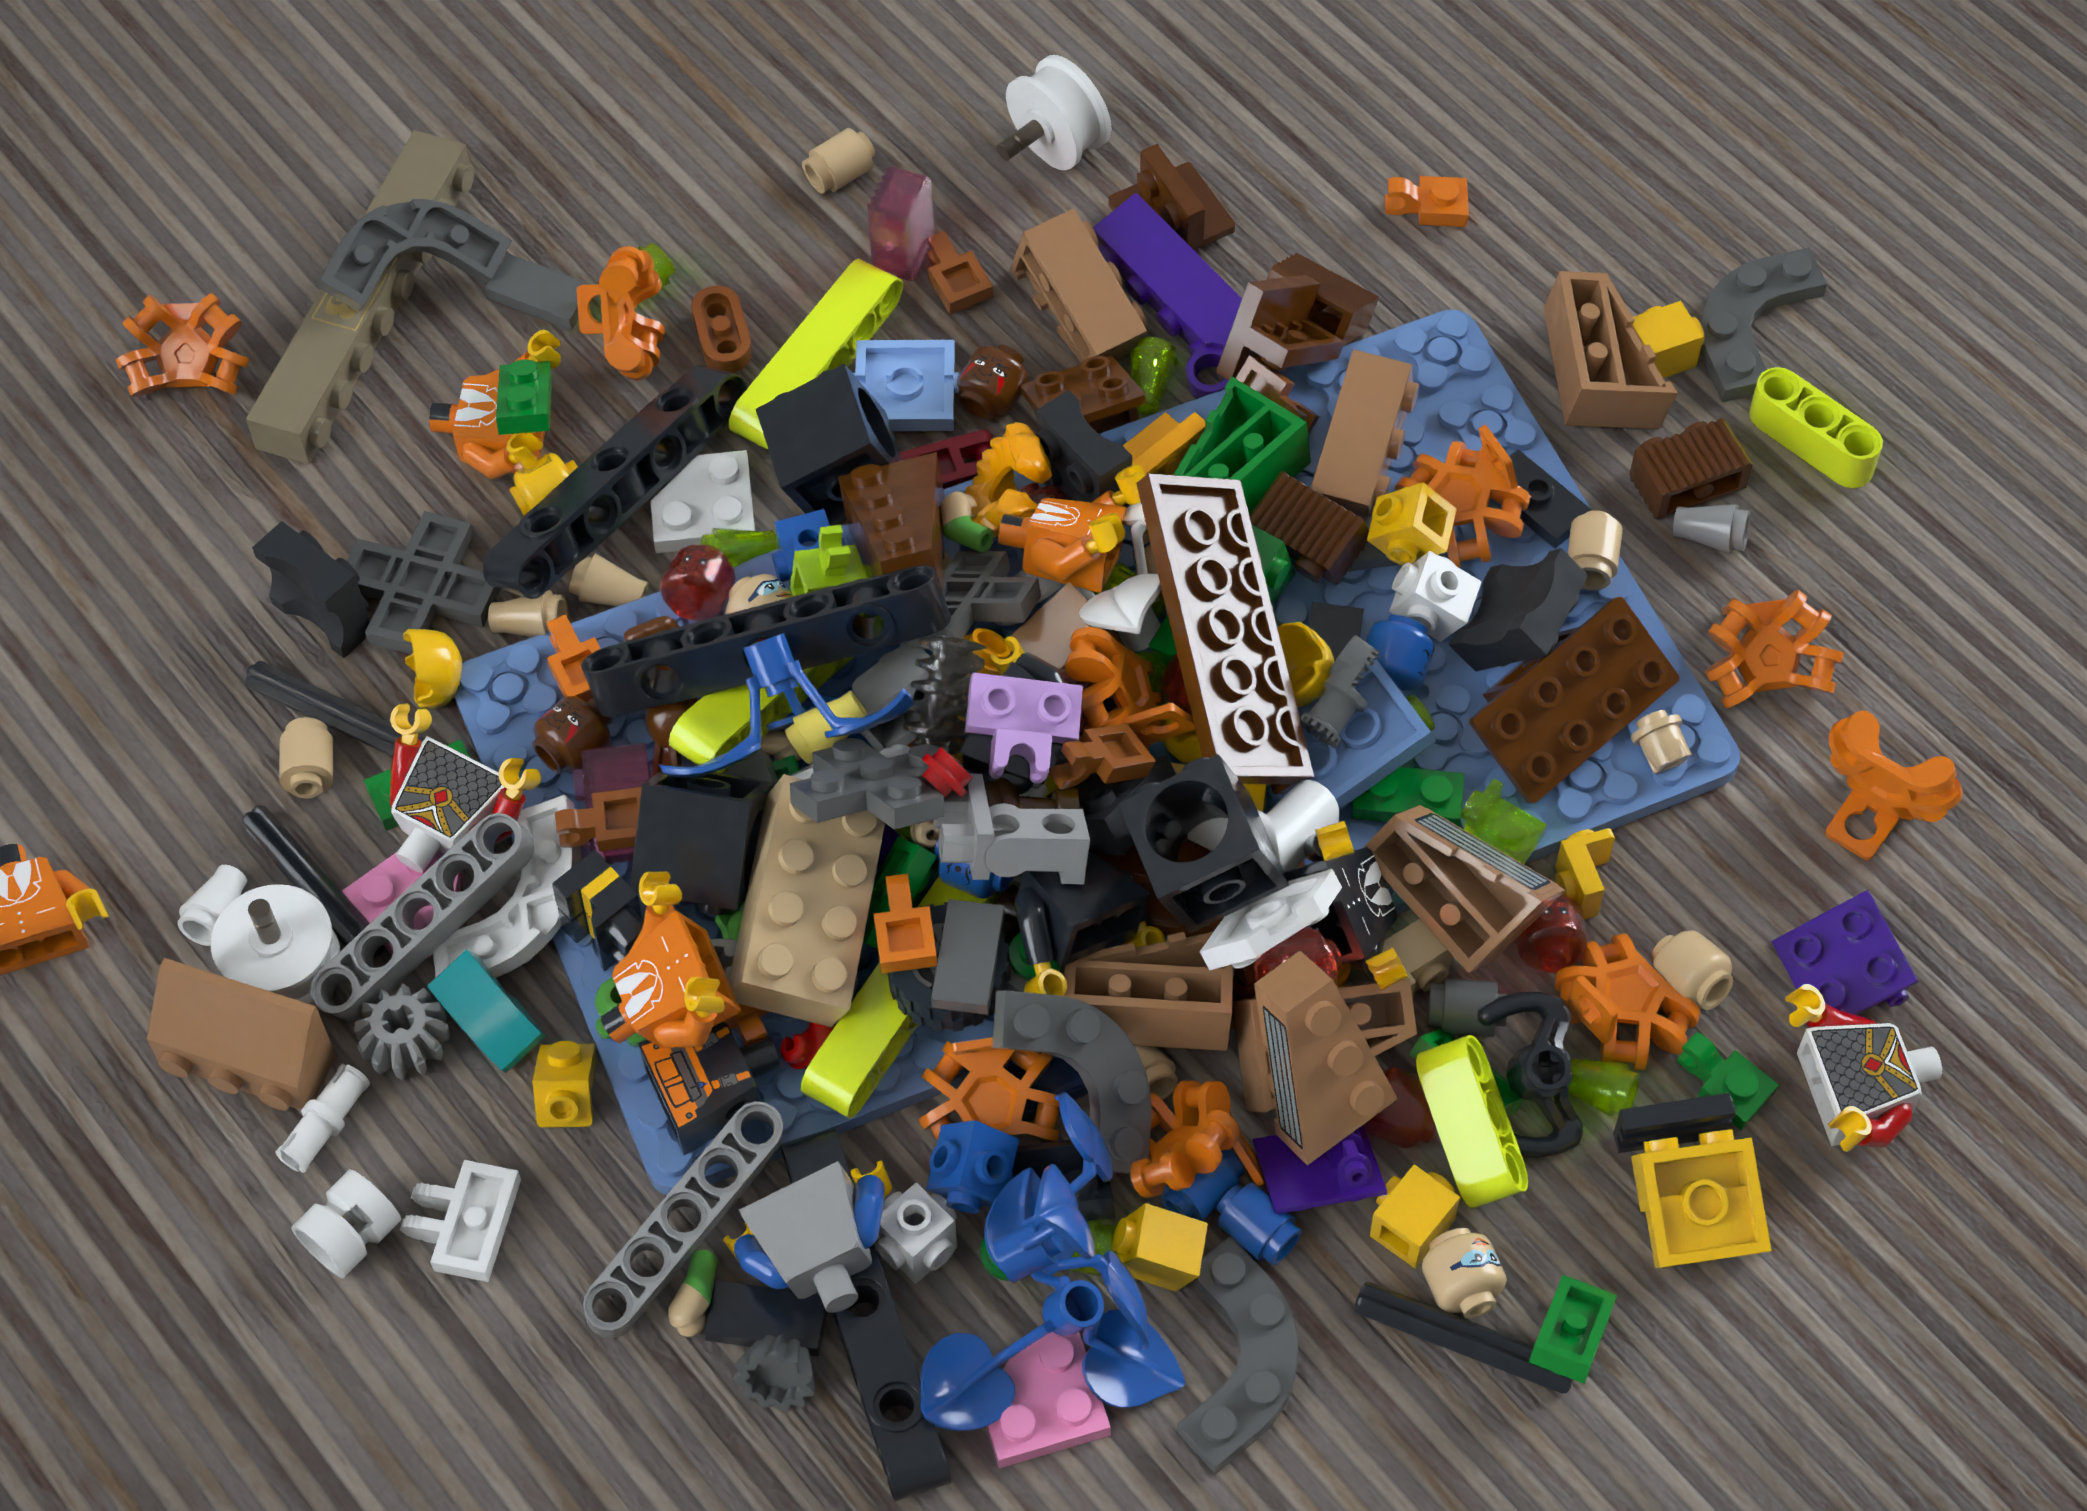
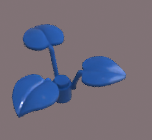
(777, 673)
(1057, 1211)
(970, 1391)

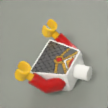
(443, 793)
(1859, 1072)

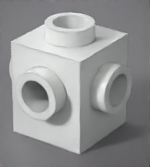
(1435, 594)
(916, 1232)

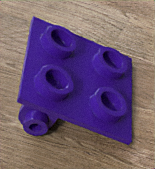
(1848, 957)
(1335, 1177)

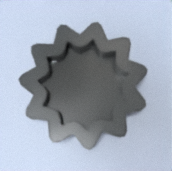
(776, 1373)

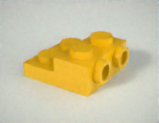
(1701, 1199)

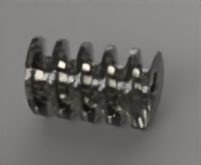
(944, 691)

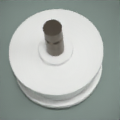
(1055, 114)
(274, 940)

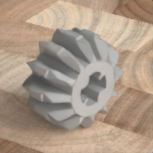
(402, 1031)

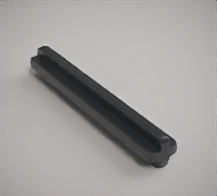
(323, 706)
(304, 872)
(1455, 1334)

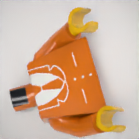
(475, 419)
(1074, 538)
(41, 910)
(670, 977)

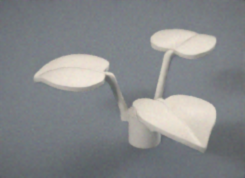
(1125, 606)

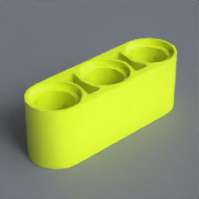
(1815, 427)
(1472, 1121)

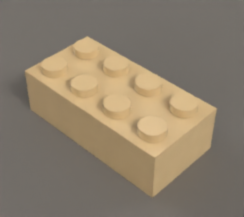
(805, 911)

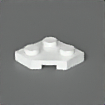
(703, 496)
(1269, 921)

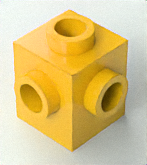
(1411, 523)

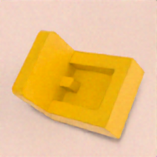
(1577, 868)
(564, 1084)

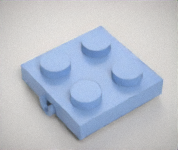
(910, 381)

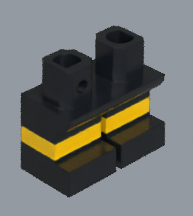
(600, 904)

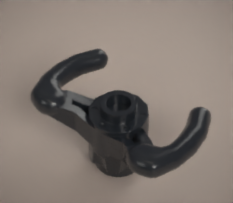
(1541, 1069)

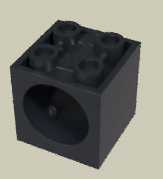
(825, 434)
(702, 835)
(1230, 876)

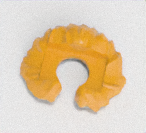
(995, 486)

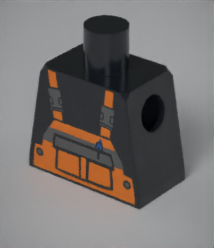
(706, 1083)

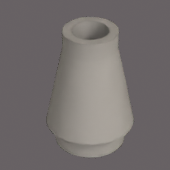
(1714, 526)

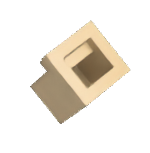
(1421, 955)

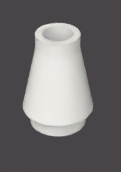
(208, 902)

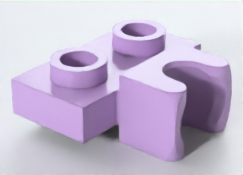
(1023, 719)

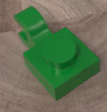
(1736, 1075)

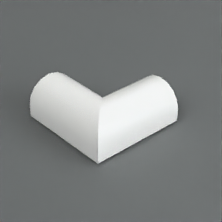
(1287, 823)

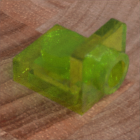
(1502, 823)

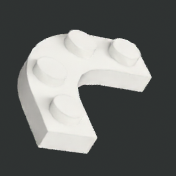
(531, 914)

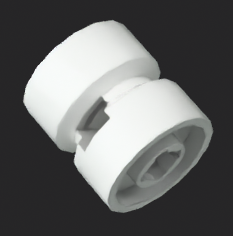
(332, 1238)

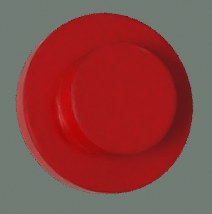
(946, 773)

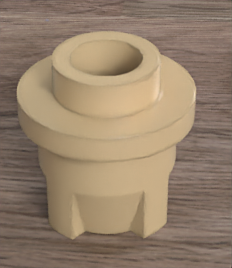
(1661, 740)

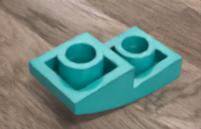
(486, 1011)

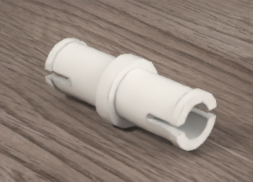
(322, 1118)

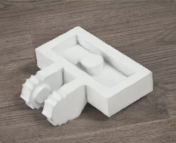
(473, 1222)

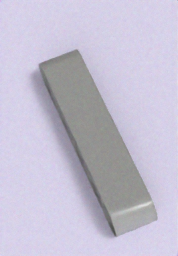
(396, 922)
(690, 1192)

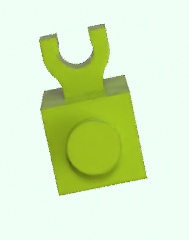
(828, 564)

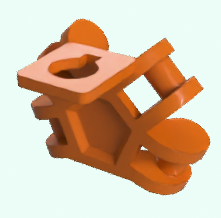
(627, 336)
(186, 351)
(1468, 483)
(1769, 653)
(1124, 675)
(1885, 786)
(1624, 988)
(990, 1091)
(1193, 1140)

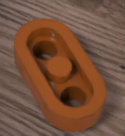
(723, 332)

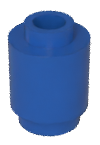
(1206, 1189)
(1252, 1223)

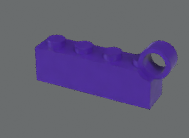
(1173, 281)

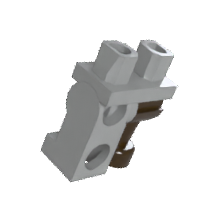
(1012, 832)

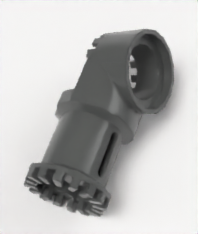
(1340, 697)

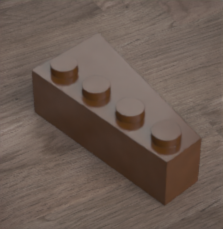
(896, 514)

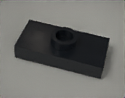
(1550, 505)

